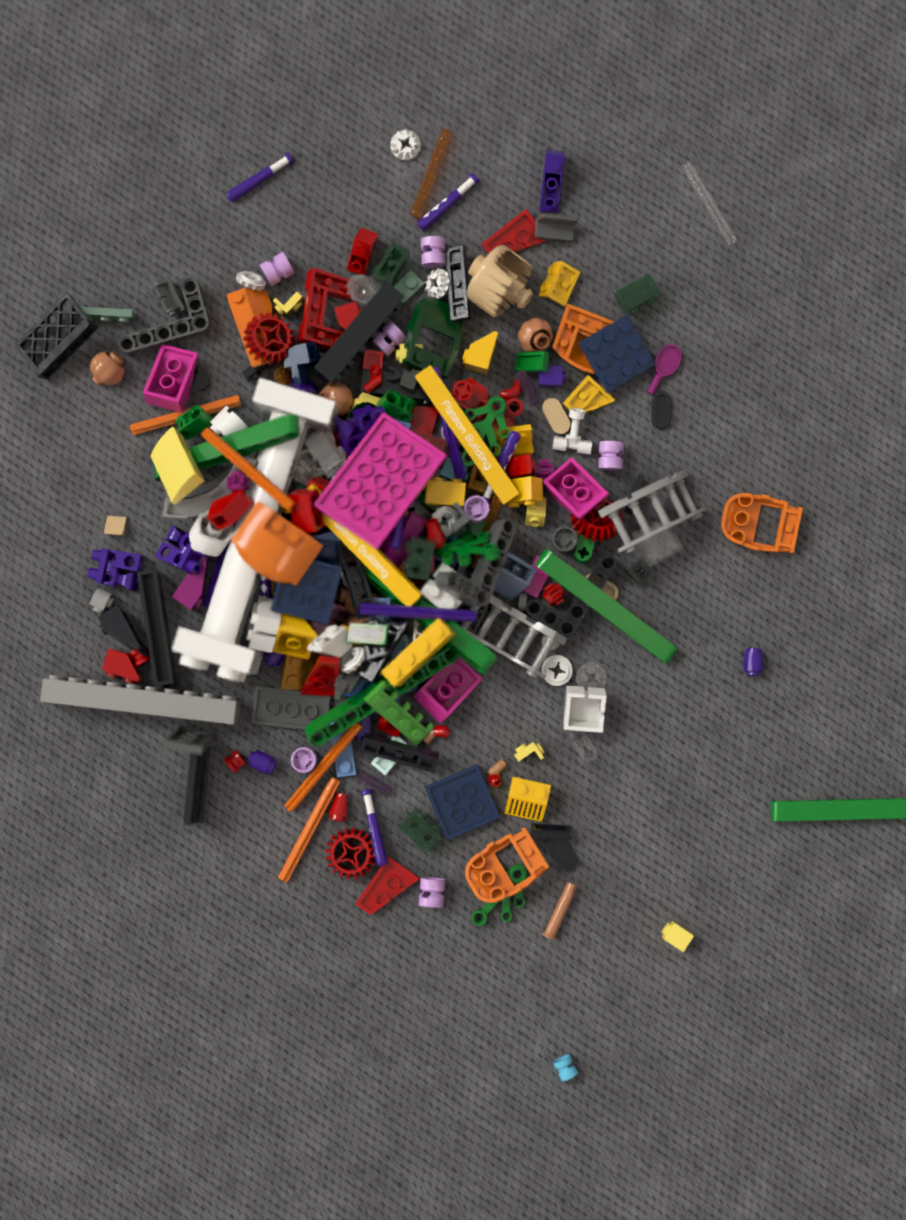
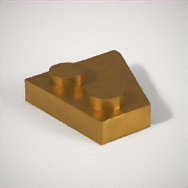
(296, 671)

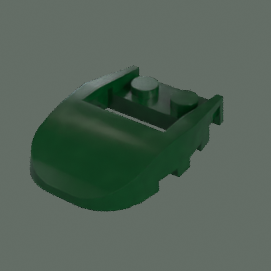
(435, 316)

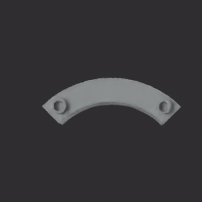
(651, 493)
(202, 496)
(515, 618)

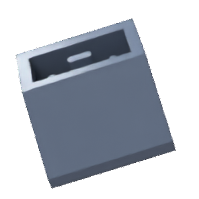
(514, 577)

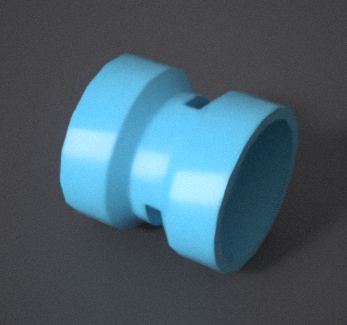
(565, 1067)

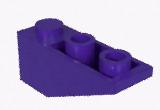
(552, 181)

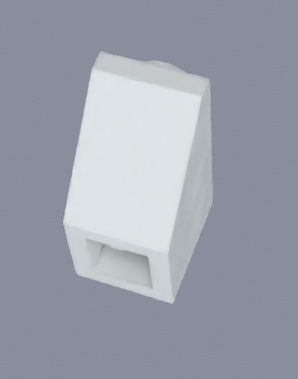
(331, 642)

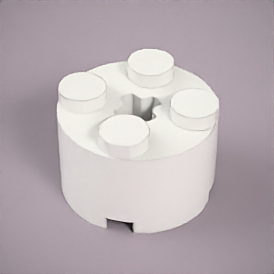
(227, 423)
(207, 538)

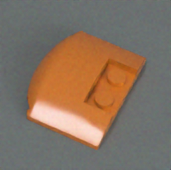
(573, 328)
(275, 546)

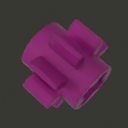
(543, 469)
(238, 481)

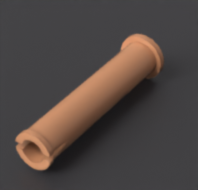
(560, 911)

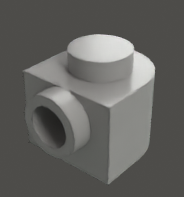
(102, 600)

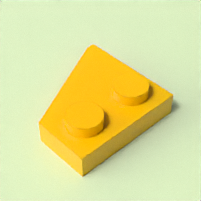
(588, 396)

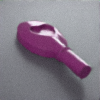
(666, 363)

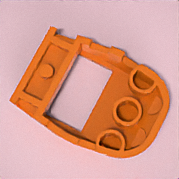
(741, 519)
(489, 877)

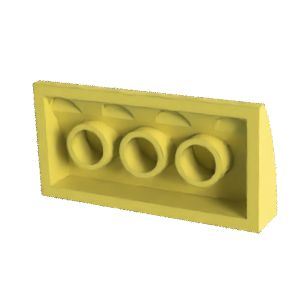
(176, 465)

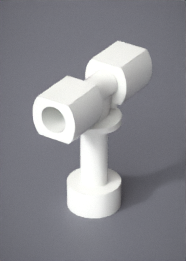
(573, 440)

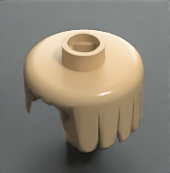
(499, 274)

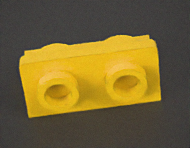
(559, 283)
(525, 443)

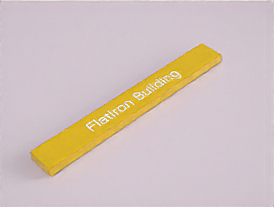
(466, 434)
(375, 561)

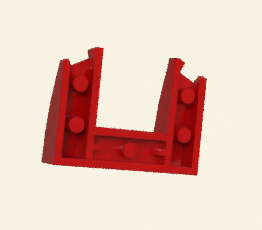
(318, 286)

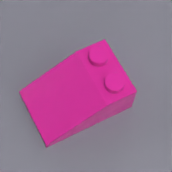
(171, 378)
(575, 488)
(447, 689)

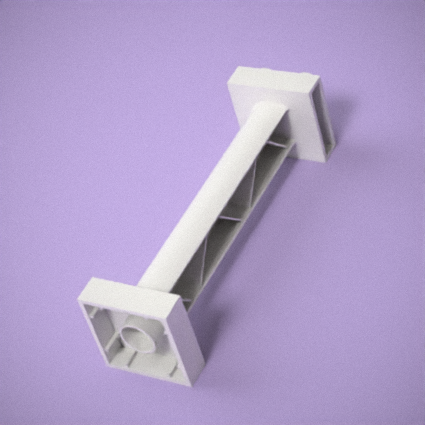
(237, 581)

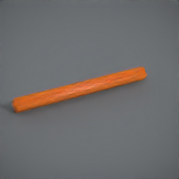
(170, 419)
(248, 469)
(322, 767)
(309, 829)

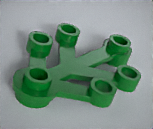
(485, 426)
(490, 550)
(505, 902)

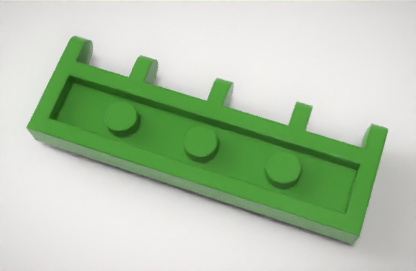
(397, 714)

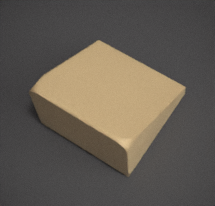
(115, 526)

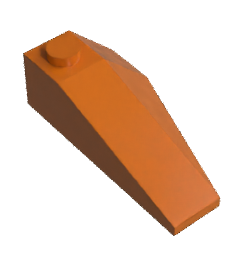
(244, 306)

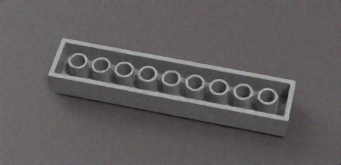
(137, 700)

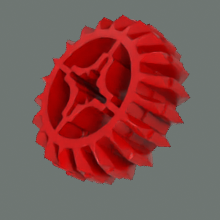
(254, 328)
(596, 529)
(355, 861)

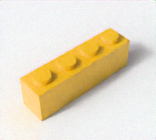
(418, 652)

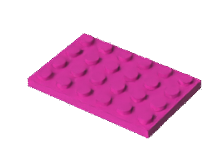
(380, 481)

